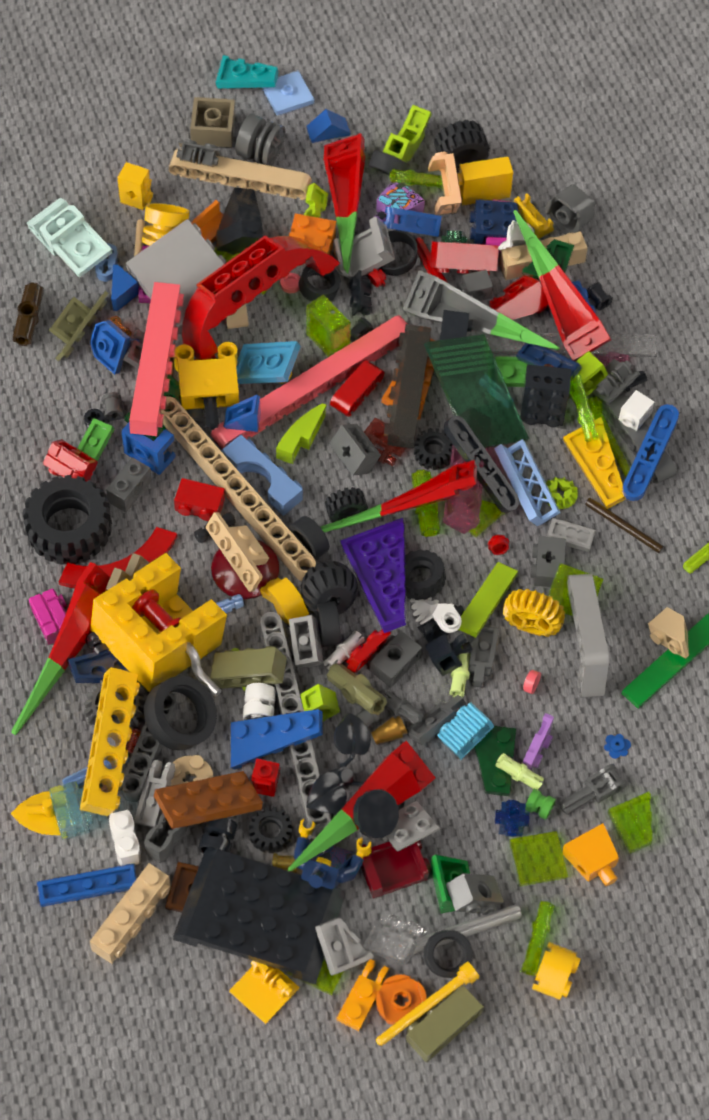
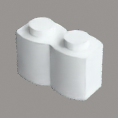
(125, 838)

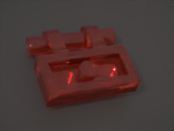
(375, 433)

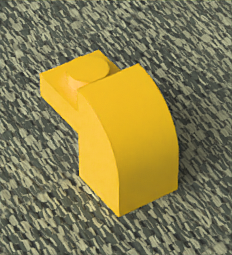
(285, 599)

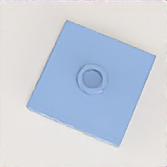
(289, 93)

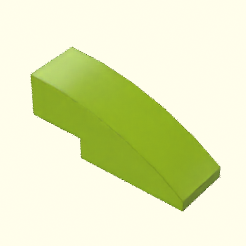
(301, 434)

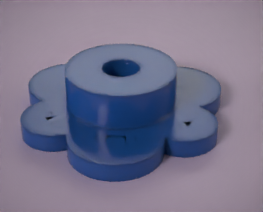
(616, 751)

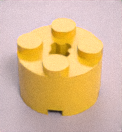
(555, 971)

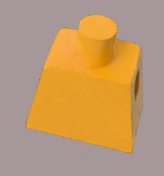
(593, 855)

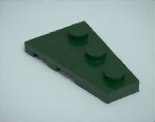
(497, 742)

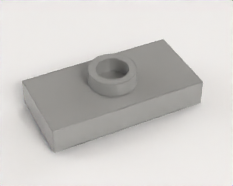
(575, 535)

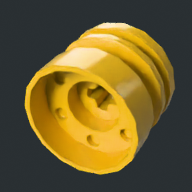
(164, 219)

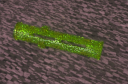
(413, 178)
(585, 417)
(540, 927)

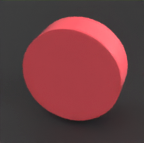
(290, 283)
(532, 681)

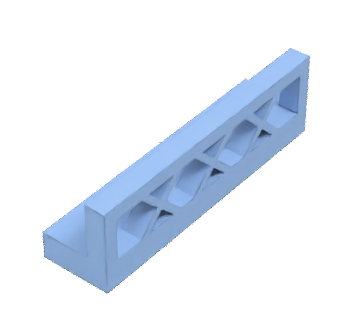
(519, 483)

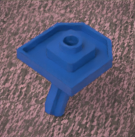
(110, 345)

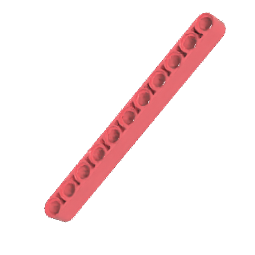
(319, 378)

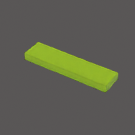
(487, 599)

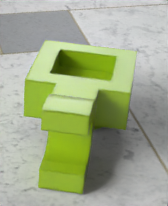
(316, 199)

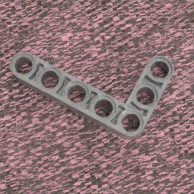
(590, 635)

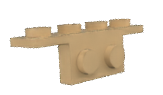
(239, 549)

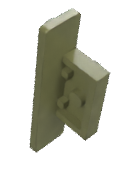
(72, 321)

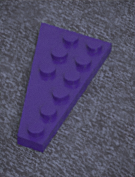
(380, 568)

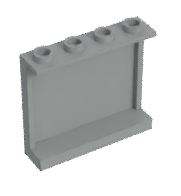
(176, 258)

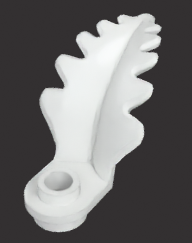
(514, 236)
(440, 613)

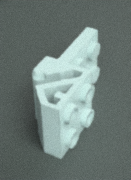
(67, 233)

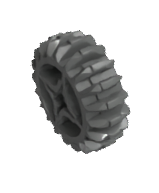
(93, 701)

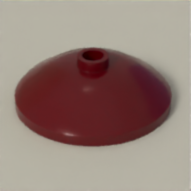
(230, 583)

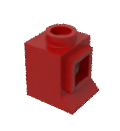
(265, 777)

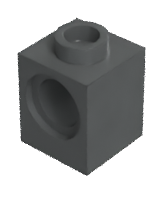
(477, 285)

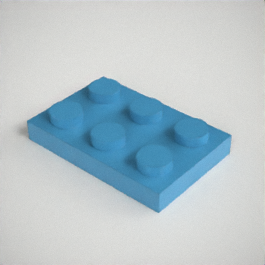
(266, 362)

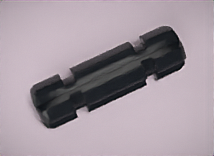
(202, 534)

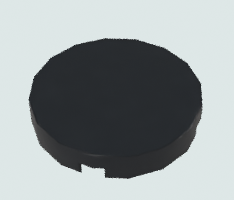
(376, 813)

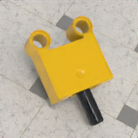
(208, 382)

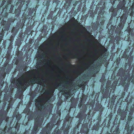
(445, 653)

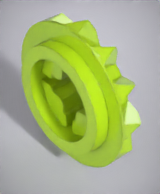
(570, 492)

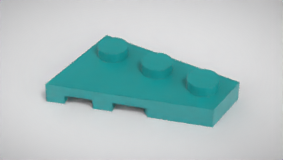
(245, 75)

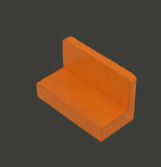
(209, 221)

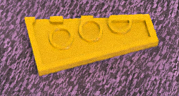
(597, 463)

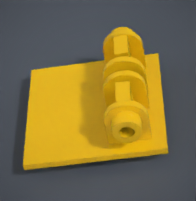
(264, 990)

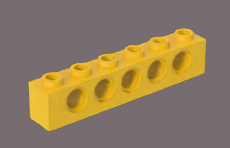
(93, 798)

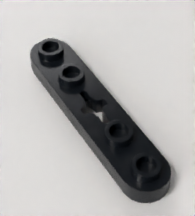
(489, 475)

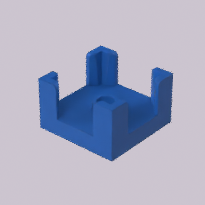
(149, 451)

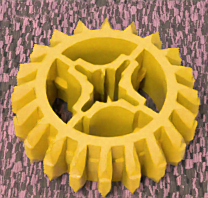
(534, 612)

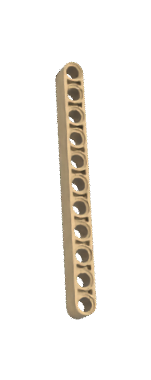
(239, 497)

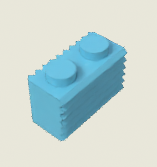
(465, 730)

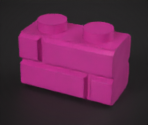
(49, 613)

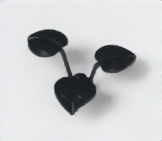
(327, 792)

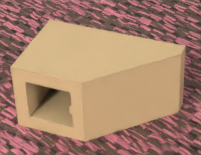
(670, 631)

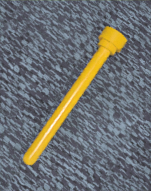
(466, 975)

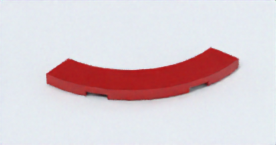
(157, 545)

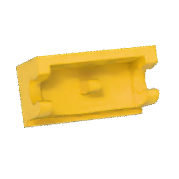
(533, 217)

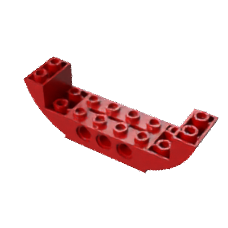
(242, 281)

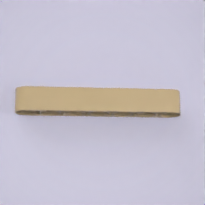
(246, 175)

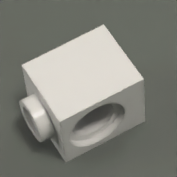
(636, 410)

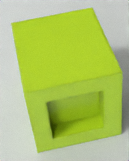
(322, 699)

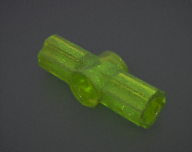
(427, 514)

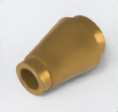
(389, 731)

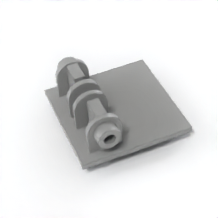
(411, 826)

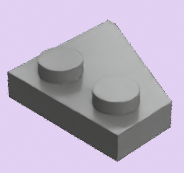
(340, 946)

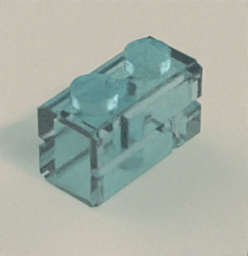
(66, 805)

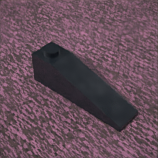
(240, 222)

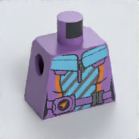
(398, 196)

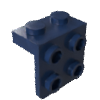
(491, 219)

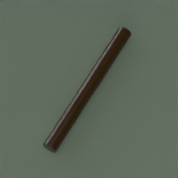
(636, 533)

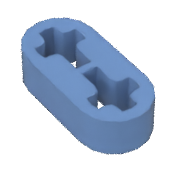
(113, 258)

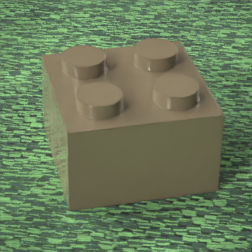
(213, 121)

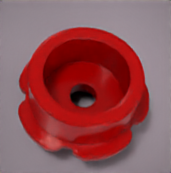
(377, 277)
(498, 544)

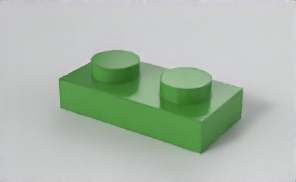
(96, 438)

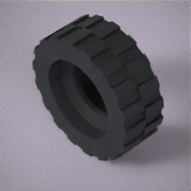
(431, 586)

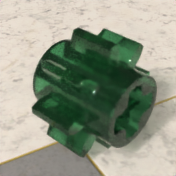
(454, 236)

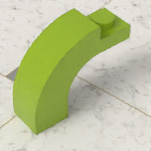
(411, 135)

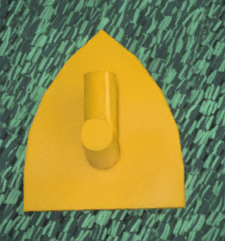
(37, 814)

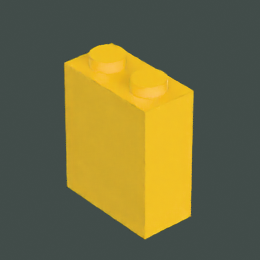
(485, 180)

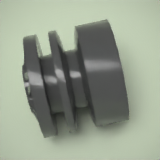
(260, 140)

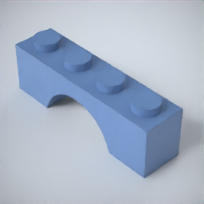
(283, 491)

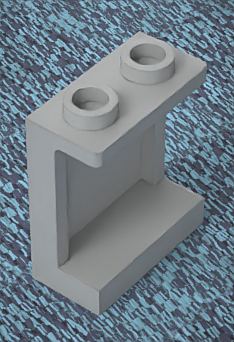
(369, 250)

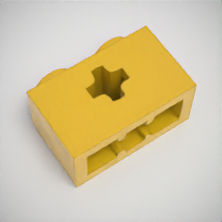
(135, 186)

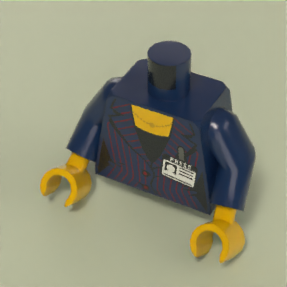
(332, 865)

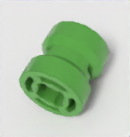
(540, 804)

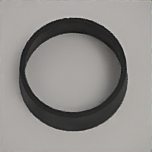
(401, 236)

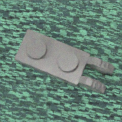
(148, 808)

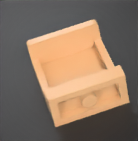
(452, 199)

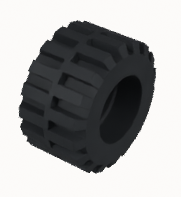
(463, 140)

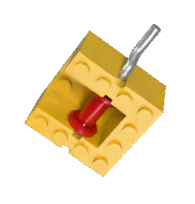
(154, 628)

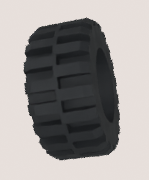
(60, 495)

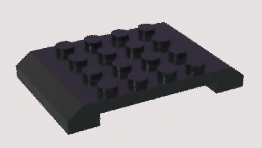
(258, 913)

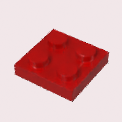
(362, 654)

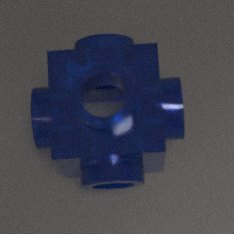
(512, 818)

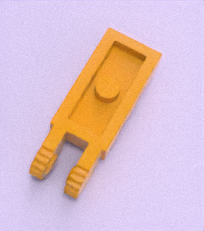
(361, 997)

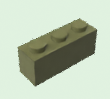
(248, 666)
(443, 1023)

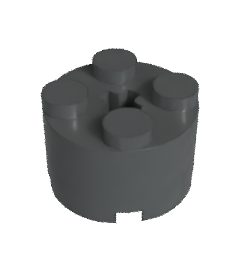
(571, 209)

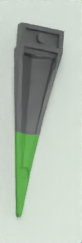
(433, 295)

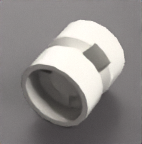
(259, 701)

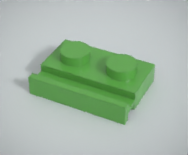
(512, 370)

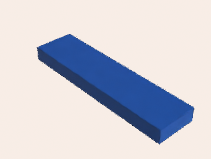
(86, 885)

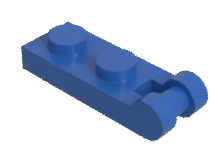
(413, 221)

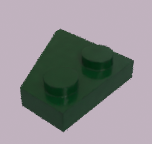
(559, 251)

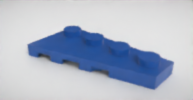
(271, 734)

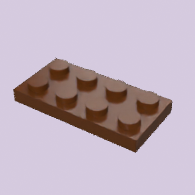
(208, 799)

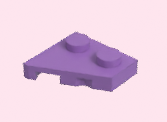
(540, 740)

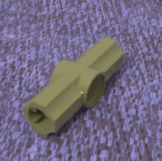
(356, 689)

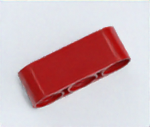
(356, 387)

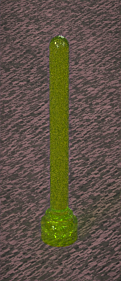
(596, 408)

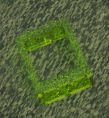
(327, 329)

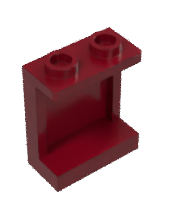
(393, 870)

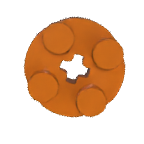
(389, 993)

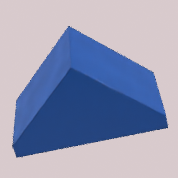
(327, 126)
(123, 288)
(244, 415)

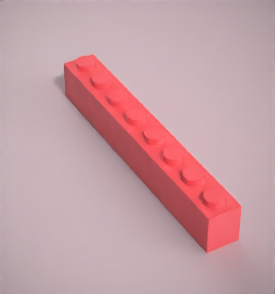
(155, 359)

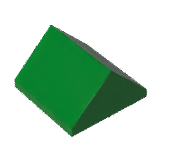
(443, 871)

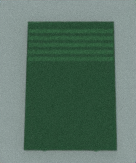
(476, 389)

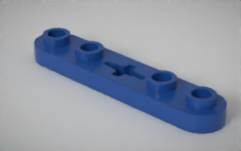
(641, 469)

